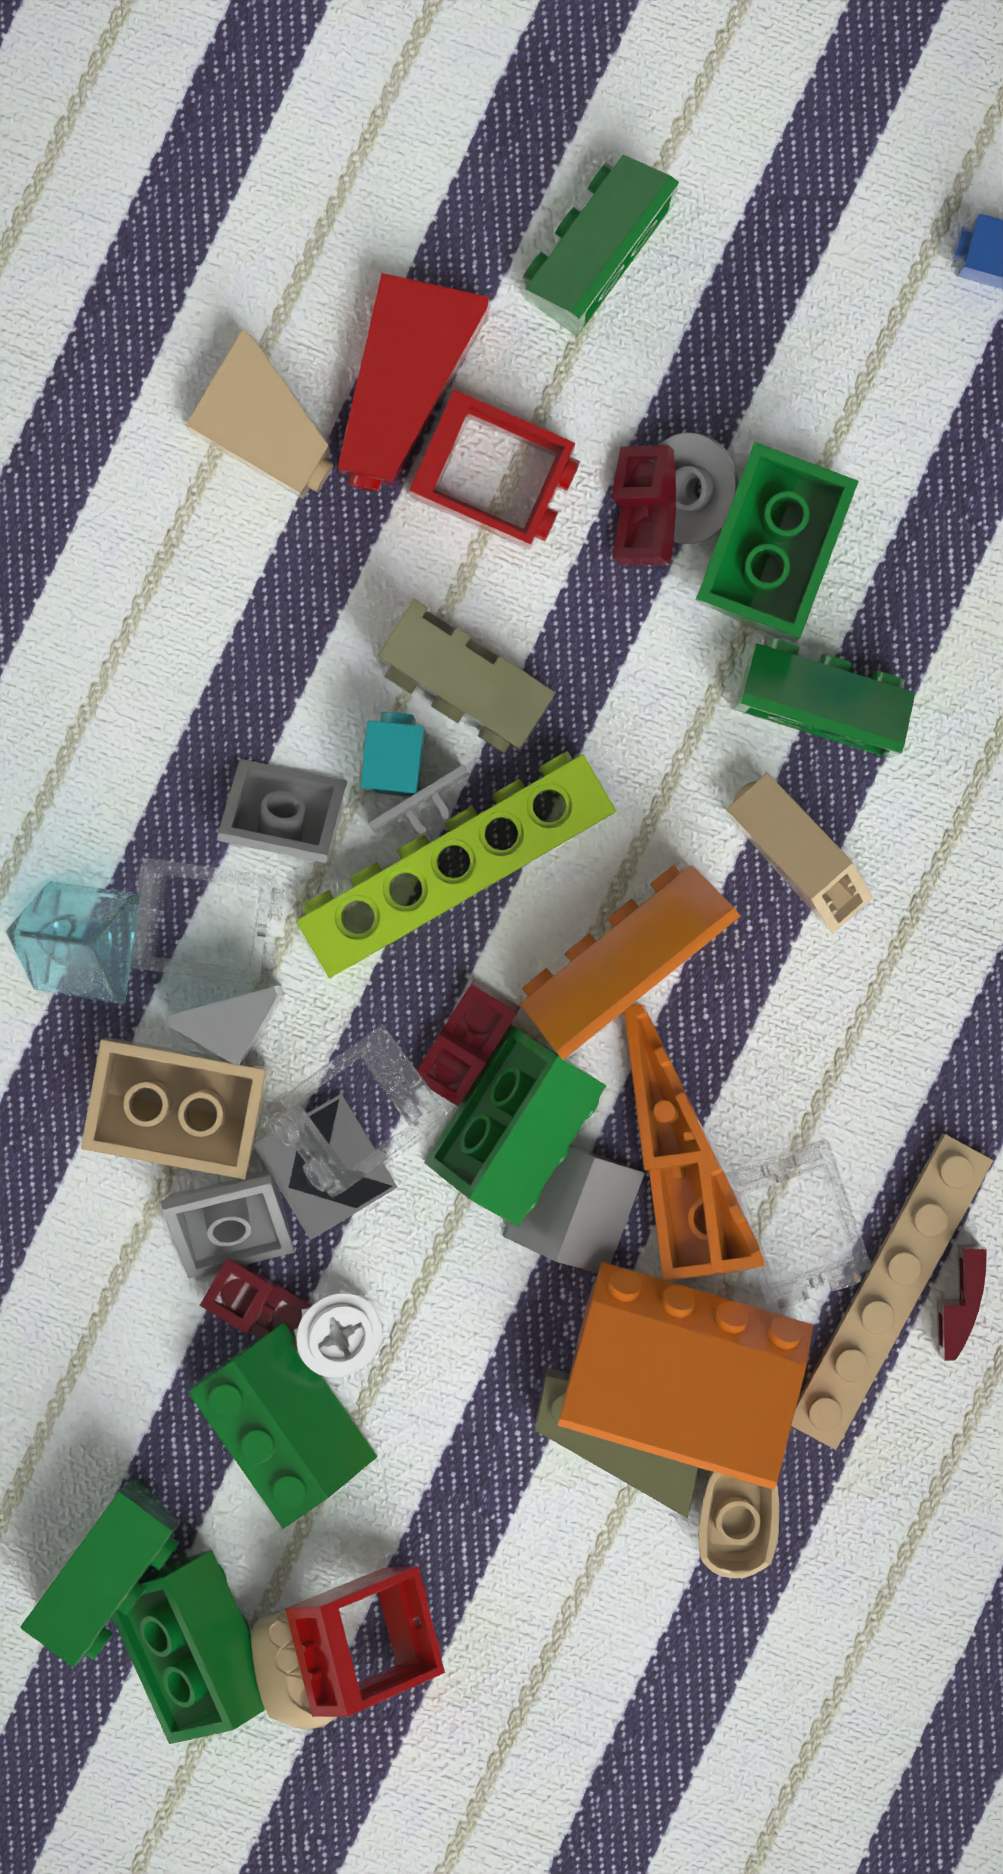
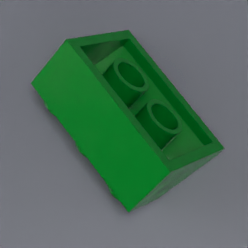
(599, 241)
(776, 542)
(826, 698)
(514, 1126)
(282, 1425)
(103, 1575)
(192, 1649)

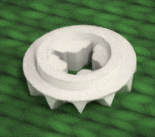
(360, 1339)

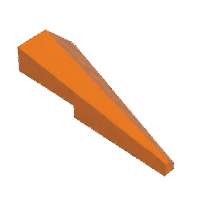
(694, 1205)

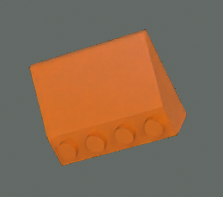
(628, 959)
(686, 1375)

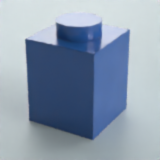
(981, 251)

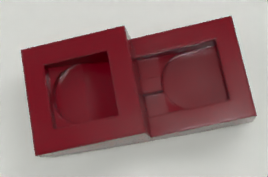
(647, 500)
(467, 1041)
(252, 1300)
(959, 1315)

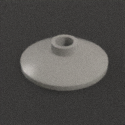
(704, 460)

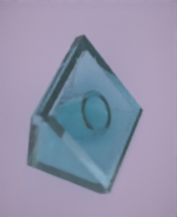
(77, 940)

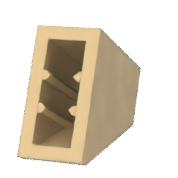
(260, 421)
(800, 852)

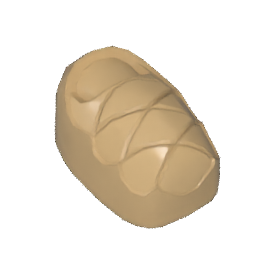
(737, 1526)
(280, 1674)

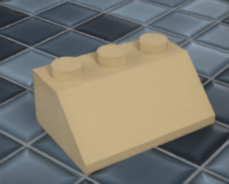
(174, 1108)

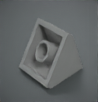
(283, 811)
(229, 1025)
(580, 1211)
(228, 1220)

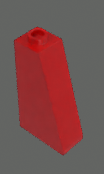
(407, 365)

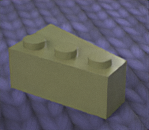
(464, 678)
(653, 1475)

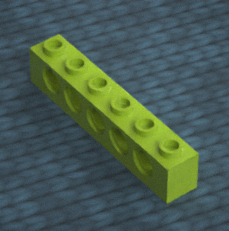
(584, 807)

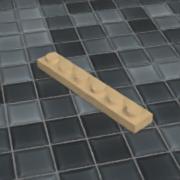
(889, 1290)

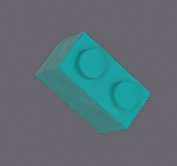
(393, 755)

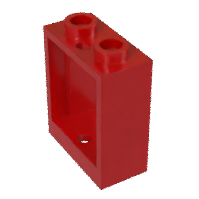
(442, 447)
(325, 1652)

